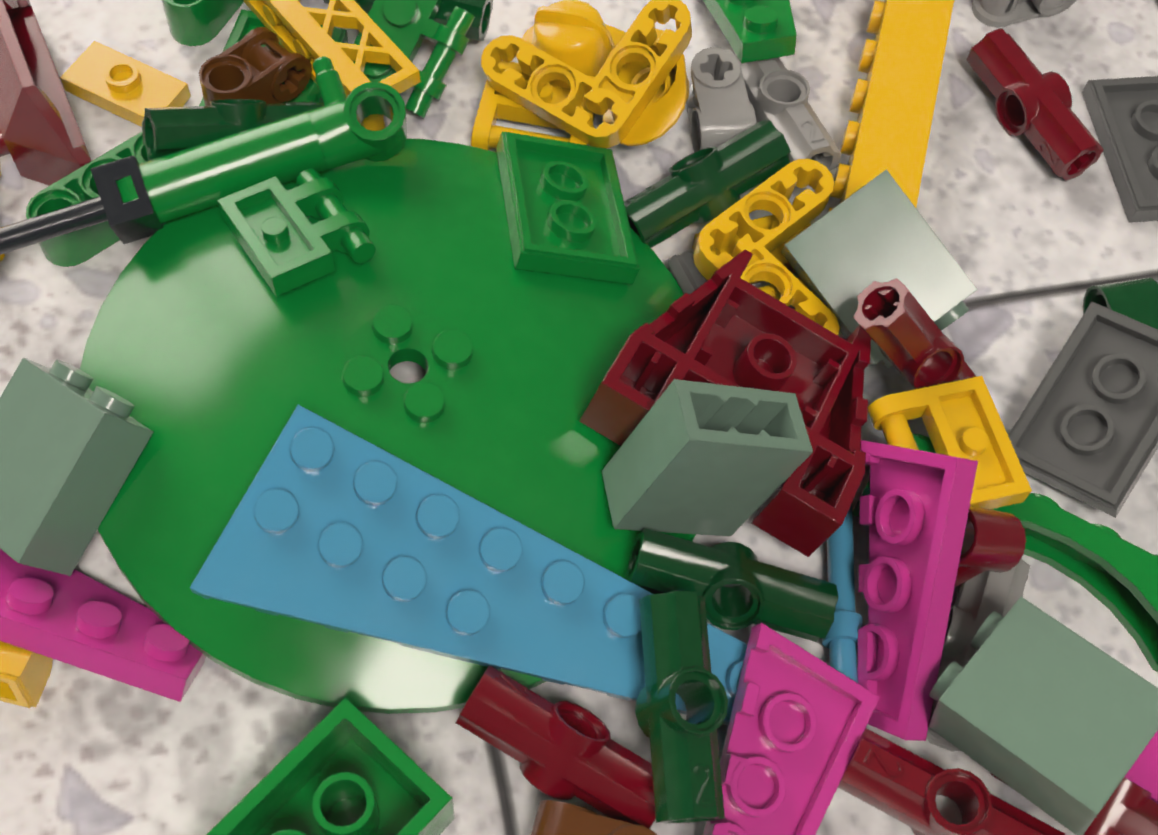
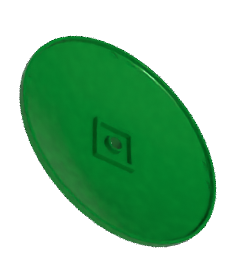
(496, 416)

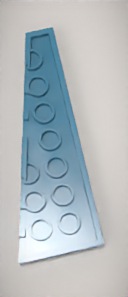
(403, 558)

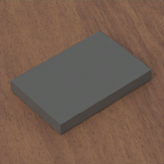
(1127, 129)
(1094, 412)

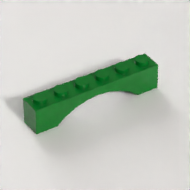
(1091, 555)

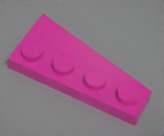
(915, 549)
(93, 629)
(787, 739)

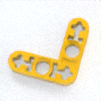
(603, 91)
(774, 197)

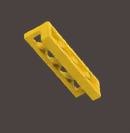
(301, 33)

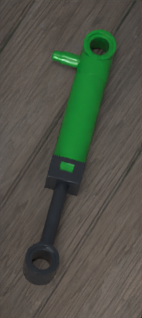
(146, 194)

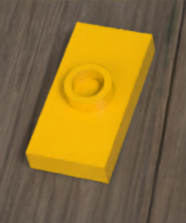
(122, 83)

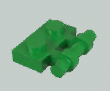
(407, 26)
(283, 241)

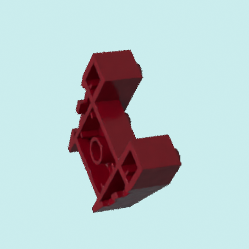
(751, 340)

